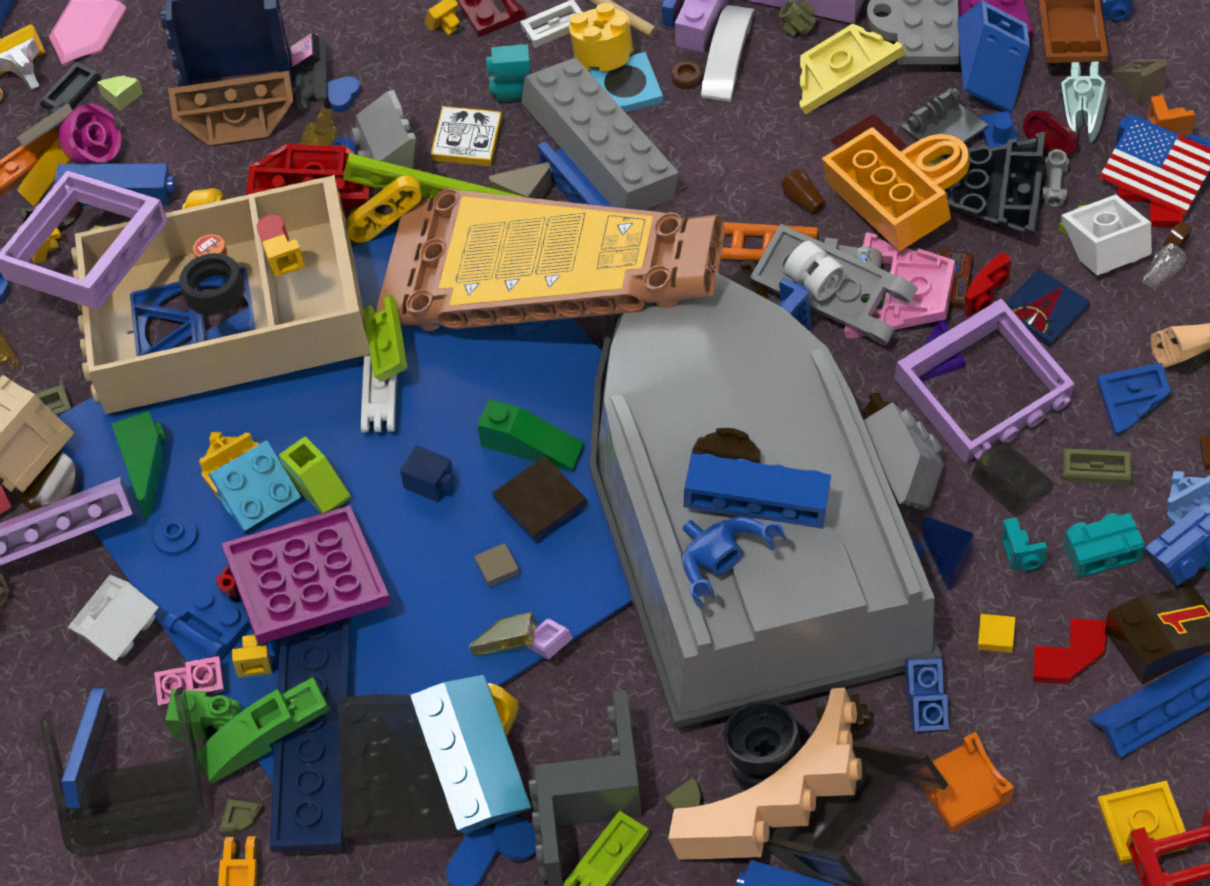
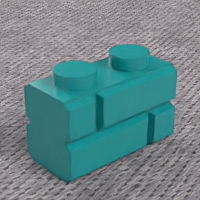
(1103, 544)

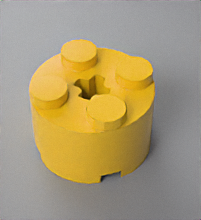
(601, 37)

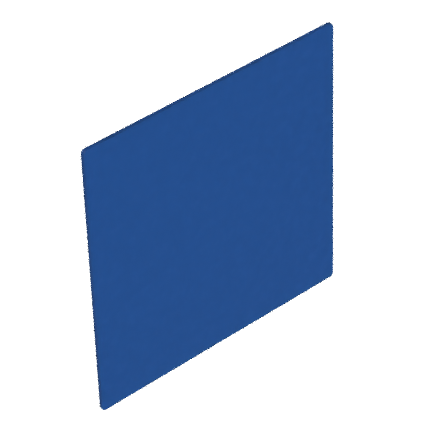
(416, 543)

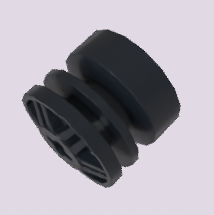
(760, 741)

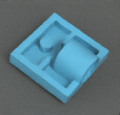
(254, 486)

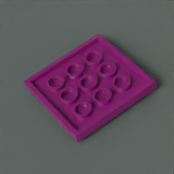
(305, 574)

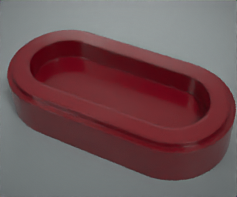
(1056, 132)

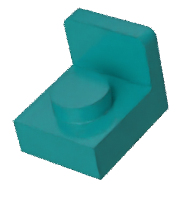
(1017, 547)

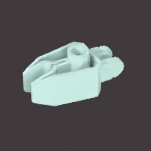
(1085, 99)

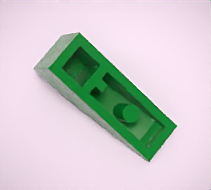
(526, 436)
(142, 455)

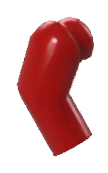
(227, 584)

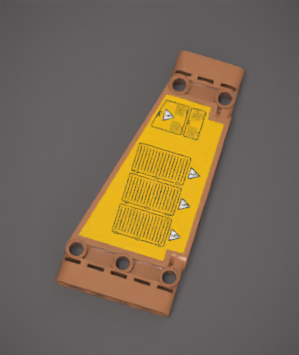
(525, 259)

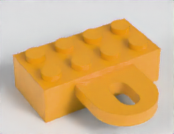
(896, 187)

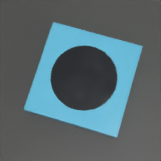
(632, 84)

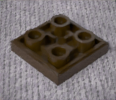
(539, 498)

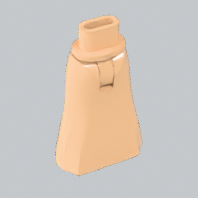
(1180, 343)

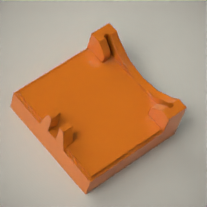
(972, 788)

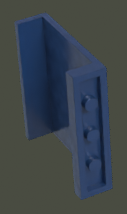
(225, 38)

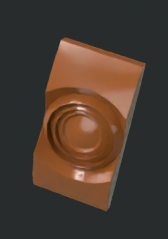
(1072, 31)

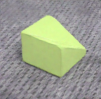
(120, 90)

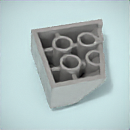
(384, 133)
(906, 455)

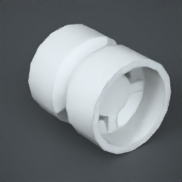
(813, 269)

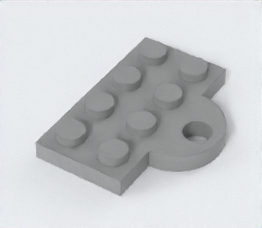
(922, 26)

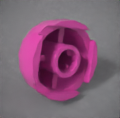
(89, 135)

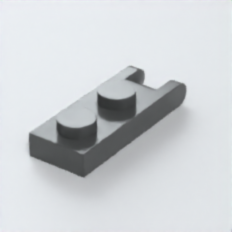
(312, 80)

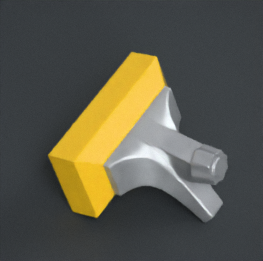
(18, 54)

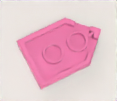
(85, 28)

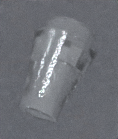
(1165, 264)

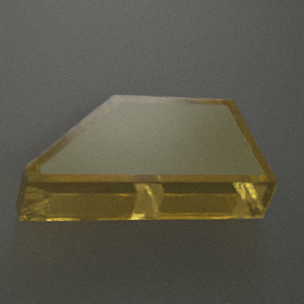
(506, 634)

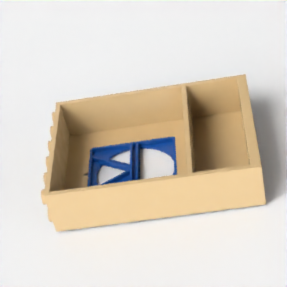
(294, 318)

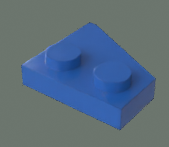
(1132, 394)

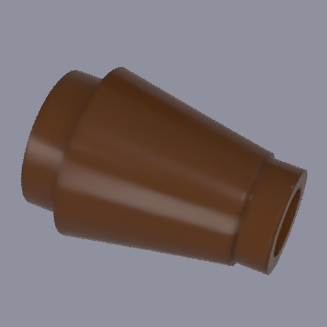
(802, 191)

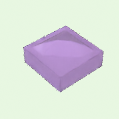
(549, 638)

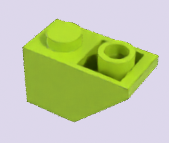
(314, 476)

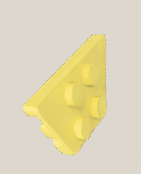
(843, 63)

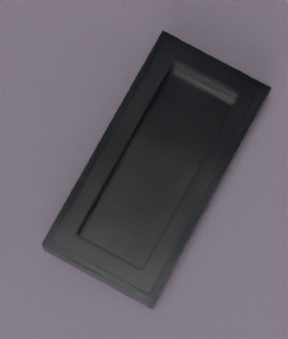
(71, 86)

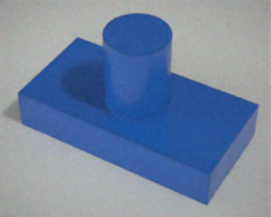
(999, 130)

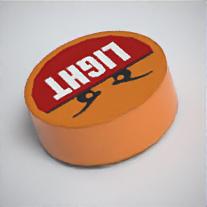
(209, 244)

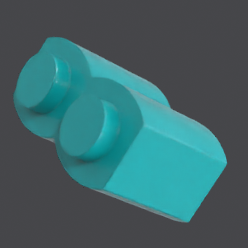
(509, 68)

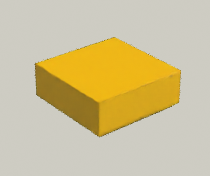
(996, 633)

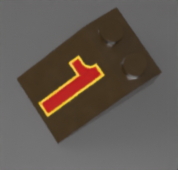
(1160, 631)

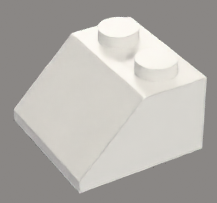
(1108, 234)
(114, 617)

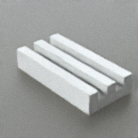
(555, 27)

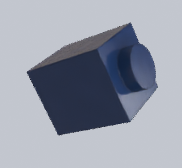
(427, 474)

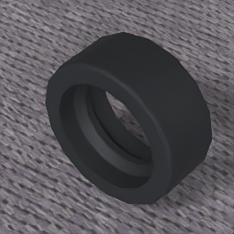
(219, 299)

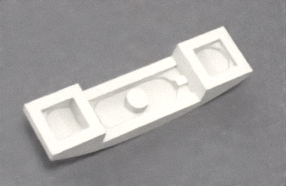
(726, 52)

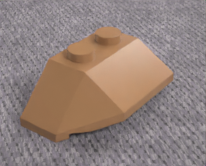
(233, 107)

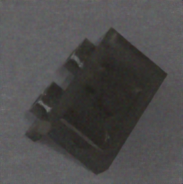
(1010, 478)

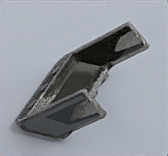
(132, 802)
(814, 847)

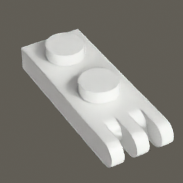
(377, 400)

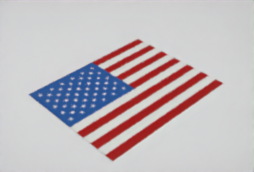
(1158, 165)

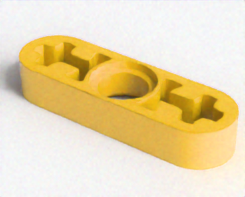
(387, 196)

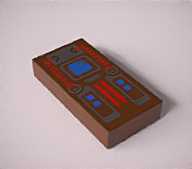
(962, 275)

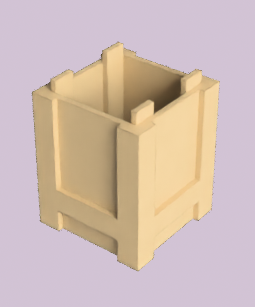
(27, 435)

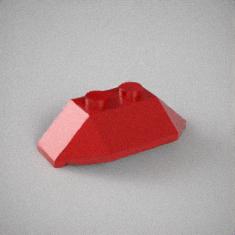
(304, 163)

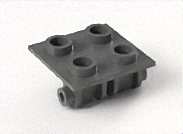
(944, 117)

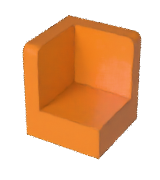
(1174, 120)

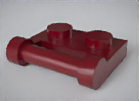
(485, 16)

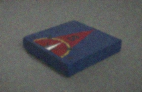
(1047, 307)

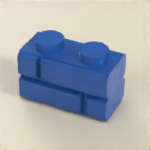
(1182, 547)

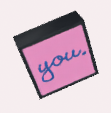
(305, 53)

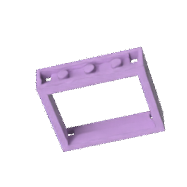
(146, 223)
(993, 317)

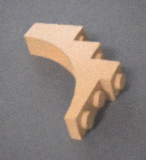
(742, 822)

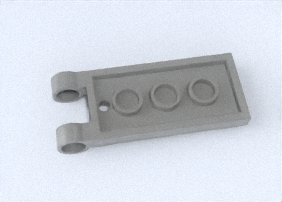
(846, 302)

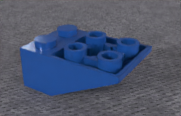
(992, 54)

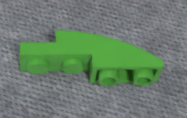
(259, 725)

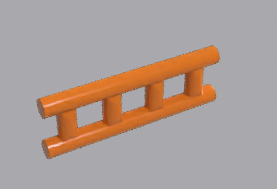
(740, 230)

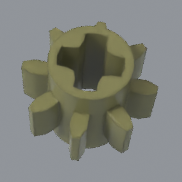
(797, 17)

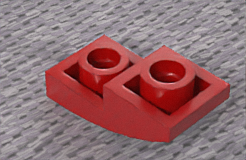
(981, 290)

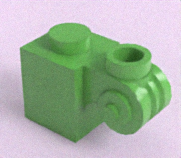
(203, 712)

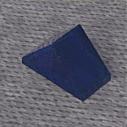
(948, 548)

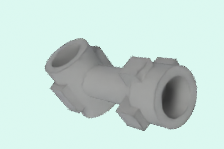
(1055, 166)

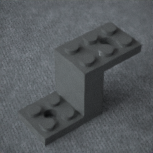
(584, 791)

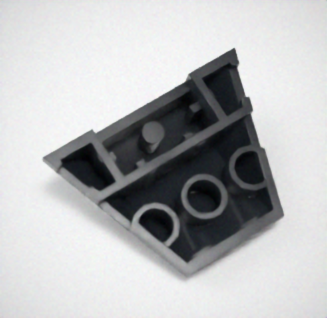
(1002, 184)

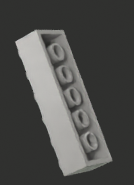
(599, 136)

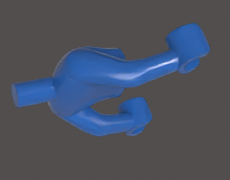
(718, 551)

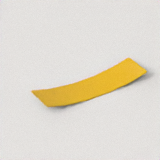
(42, 174)

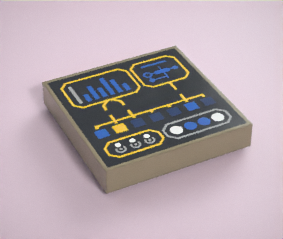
(43, 123)

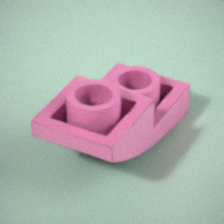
(196, 676)

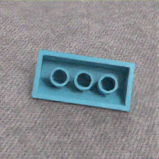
(471, 752)

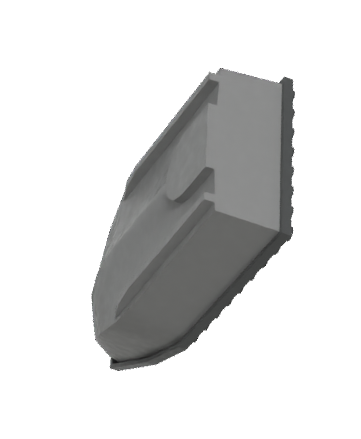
(785, 620)

